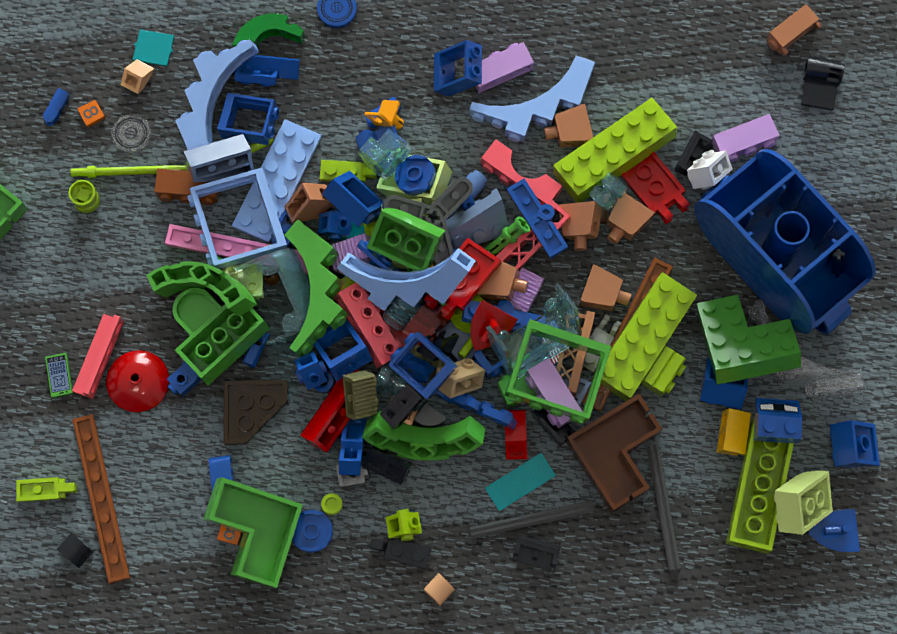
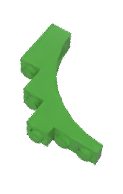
(323, 287)

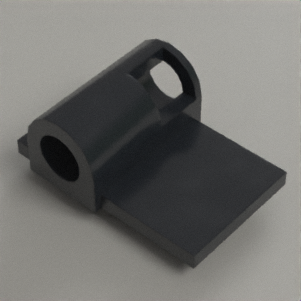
(821, 82)

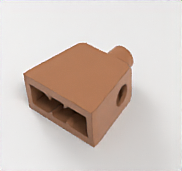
(570, 127)
(307, 202)
(627, 219)
(583, 222)
(503, 284)
(603, 290)

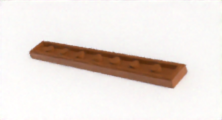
(655, 269)
(101, 499)

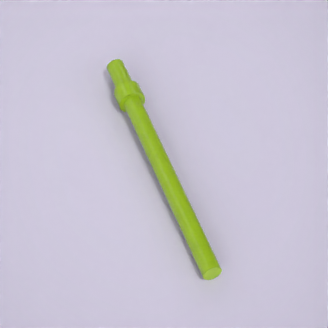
(93, 172)

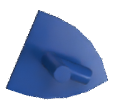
(838, 531)

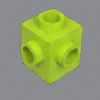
(403, 525)

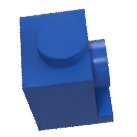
(190, 382)

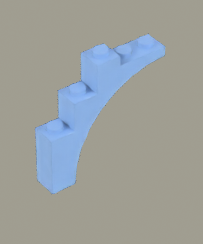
(203, 95)
(518, 117)
(409, 286)

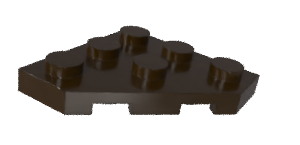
(250, 407)

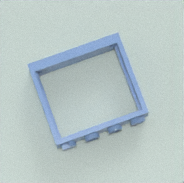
(224, 184)

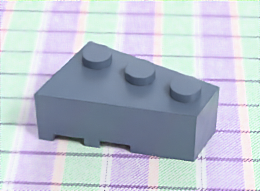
(219, 159)
(479, 222)

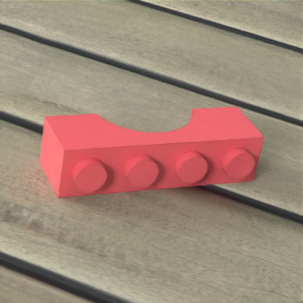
(498, 161)

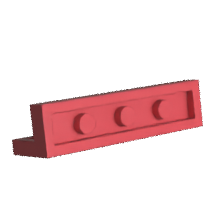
(515, 249)
(98, 356)

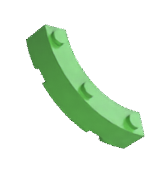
(190, 274)
(423, 442)

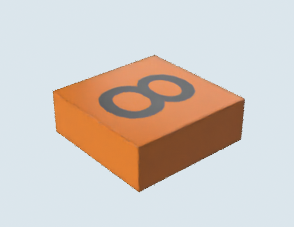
(91, 113)
(229, 536)

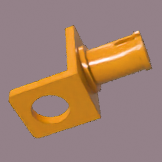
(387, 115)

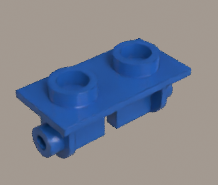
(420, 368)

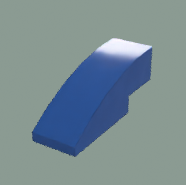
(352, 447)

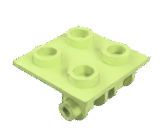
(250, 278)

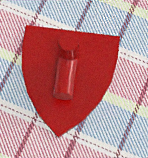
(488, 315)

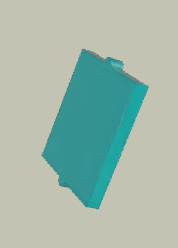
(153, 47)

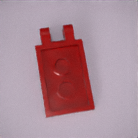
(656, 187)
(478, 275)

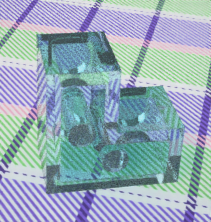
(384, 154)

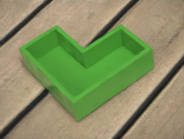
(742, 350)
(266, 527)

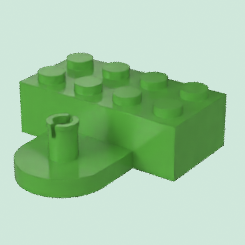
(215, 333)

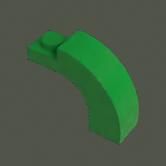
(267, 26)

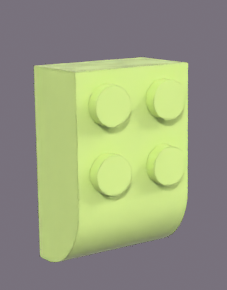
(443, 173)
(803, 502)

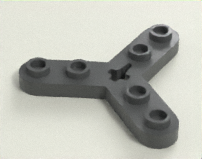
(443, 207)

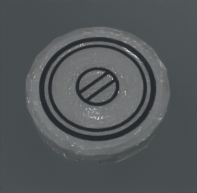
(131, 134)

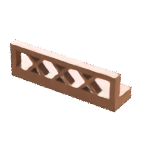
(580, 357)

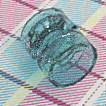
(608, 191)
(399, 313)
(389, 381)

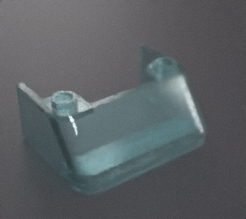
(295, 282)
(558, 313)

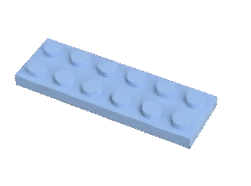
(283, 172)

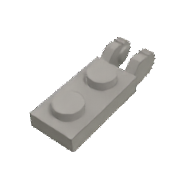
(600, 336)

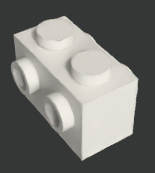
(709, 169)

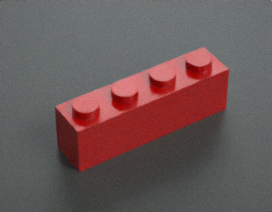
(328, 420)

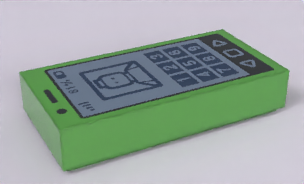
(59, 375)

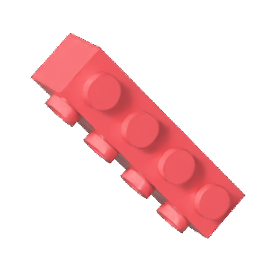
(368, 323)

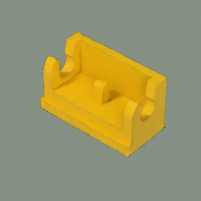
(733, 432)

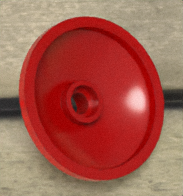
(145, 392)

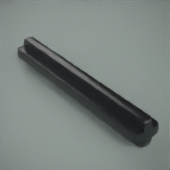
(837, 262)

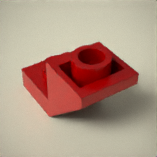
(516, 439)

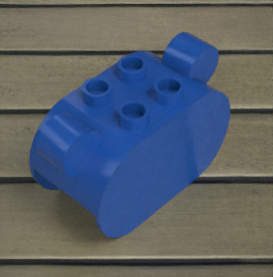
(782, 242)

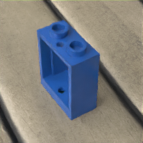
(445, 61)
(229, 112)
(353, 199)
(399, 355)
(340, 365)

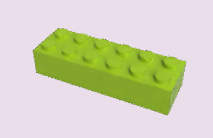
(615, 149)
(645, 336)
(754, 508)

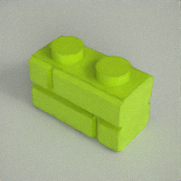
(663, 371)

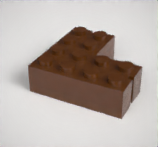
(604, 451)

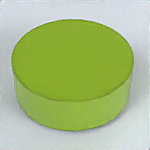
(331, 504)

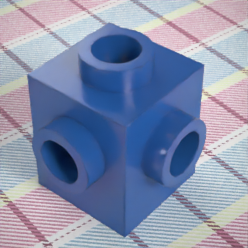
(334, 225)
(310, 371)

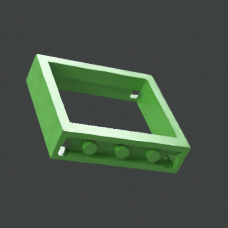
(569, 339)

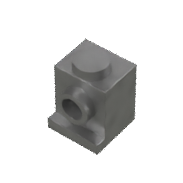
(346, 481)

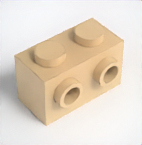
(464, 379)

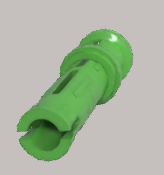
(509, 235)

